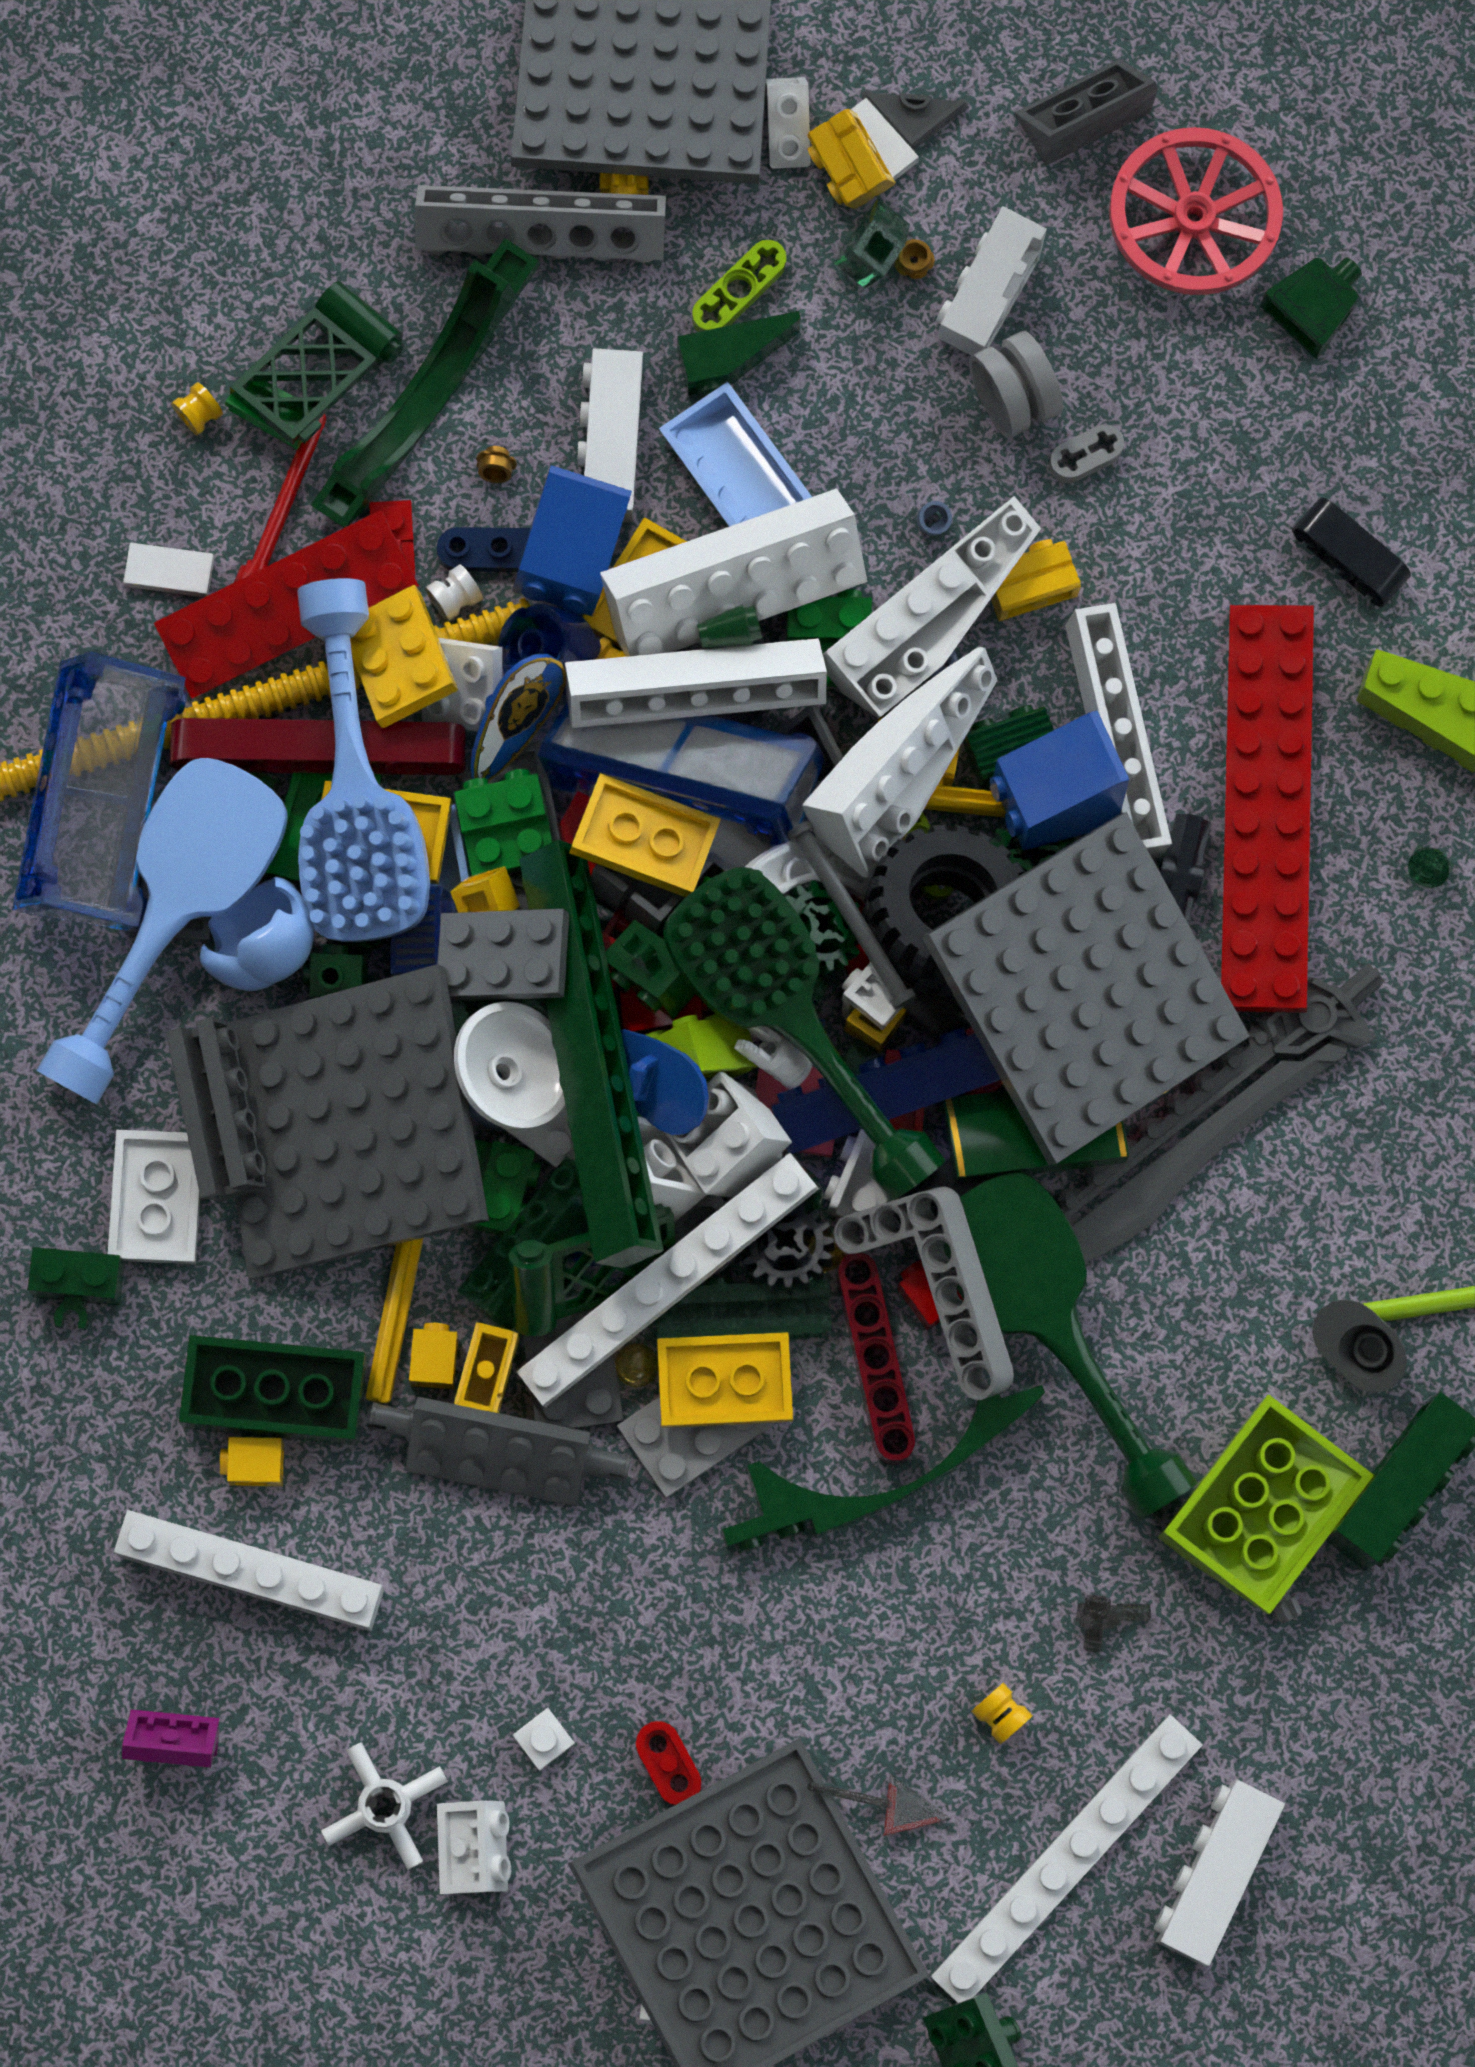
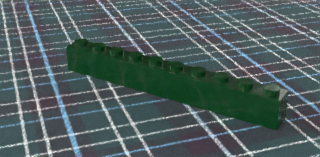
(594, 1068)

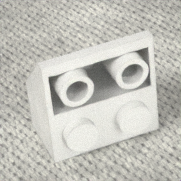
(732, 1141)

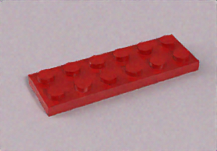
(261, 613)

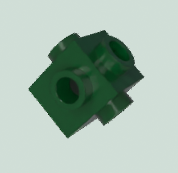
(350, 966)

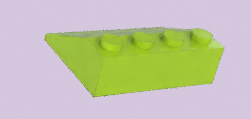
(1266, 1505)

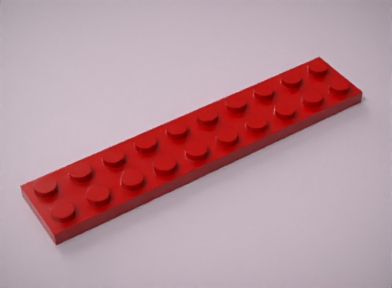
(1268, 808)

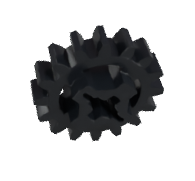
(791, 1265)

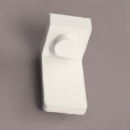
(788, 122)
(869, 996)

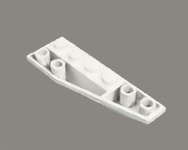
(930, 615)
(898, 764)

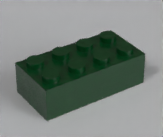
(273, 1390)
(1403, 1480)

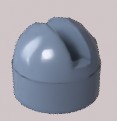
(939, 526)

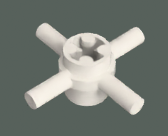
(395, 1823)

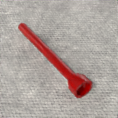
(282, 506)

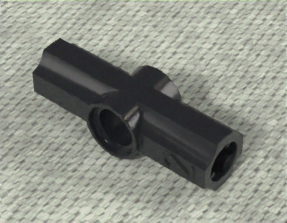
(1183, 860)

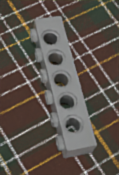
(557, 209)

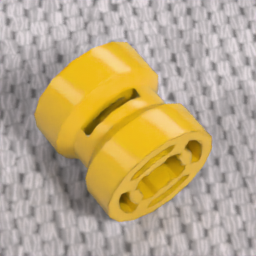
(994, 1706)

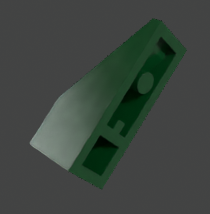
(731, 351)

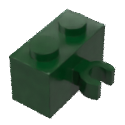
(643, 964)
(75, 1279)

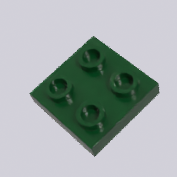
(973, 2035)

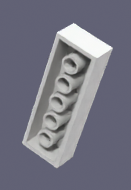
(761, 562)

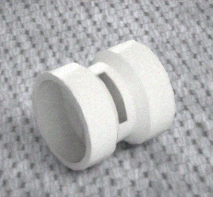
(455, 592)

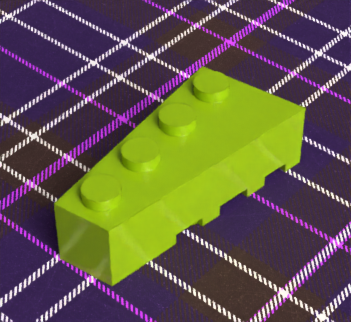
(1423, 701)

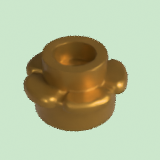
(922, 252)
(495, 464)

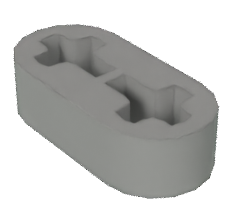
(1081, 446)

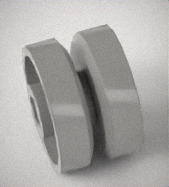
(1016, 384)

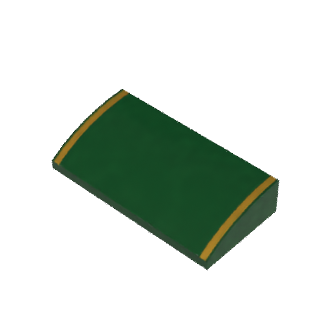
(993, 1140)

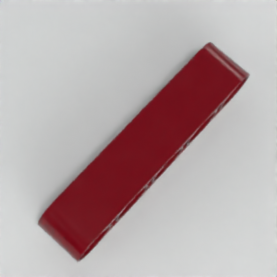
(875, 1337)

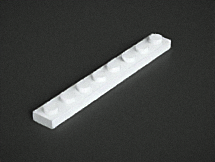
(667, 1280)
(1066, 1860)

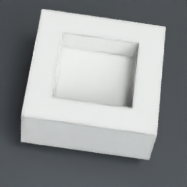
(543, 1739)

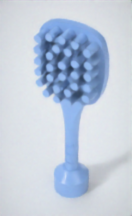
(360, 844)
(199, 859)

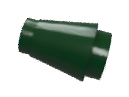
(731, 628)

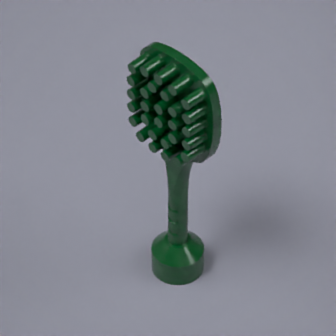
(758, 967)
(1034, 1285)

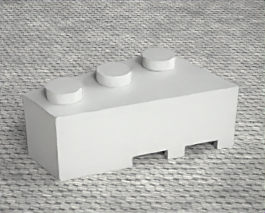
(992, 282)

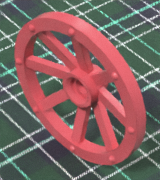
(1199, 204)

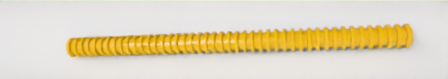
(275, 694)

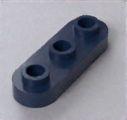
(478, 548)

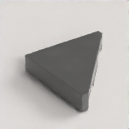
(915, 115)

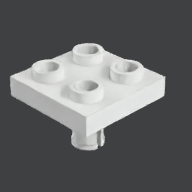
(476, 674)

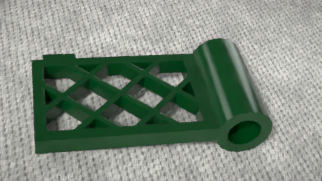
(357, 332)
(539, 1283)

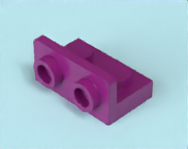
(171, 1738)

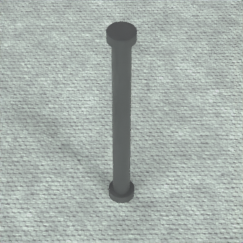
(851, 914)

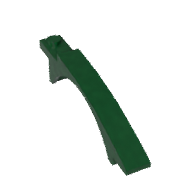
(470, 329)
(788, 1506)

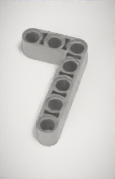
(943, 1276)

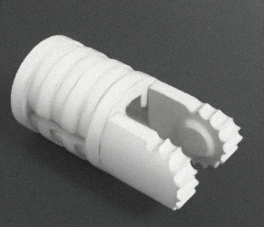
(776, 1056)

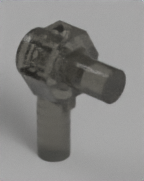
(1098, 1615)

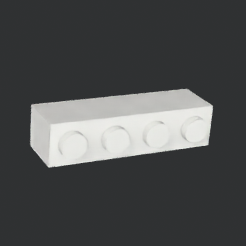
(612, 419)
(1219, 1872)

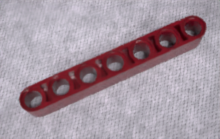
(310, 745)

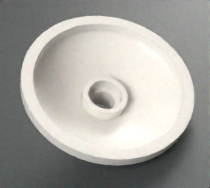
(521, 1048)

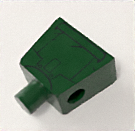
(1314, 302)

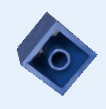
(571, 541)
(1061, 783)

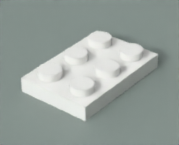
(154, 1198)

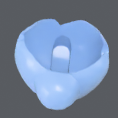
(260, 938)

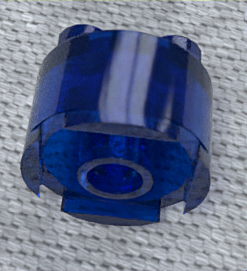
(547, 631)

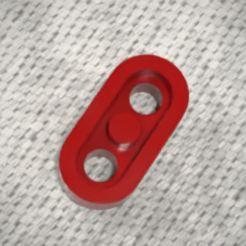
(669, 1763)

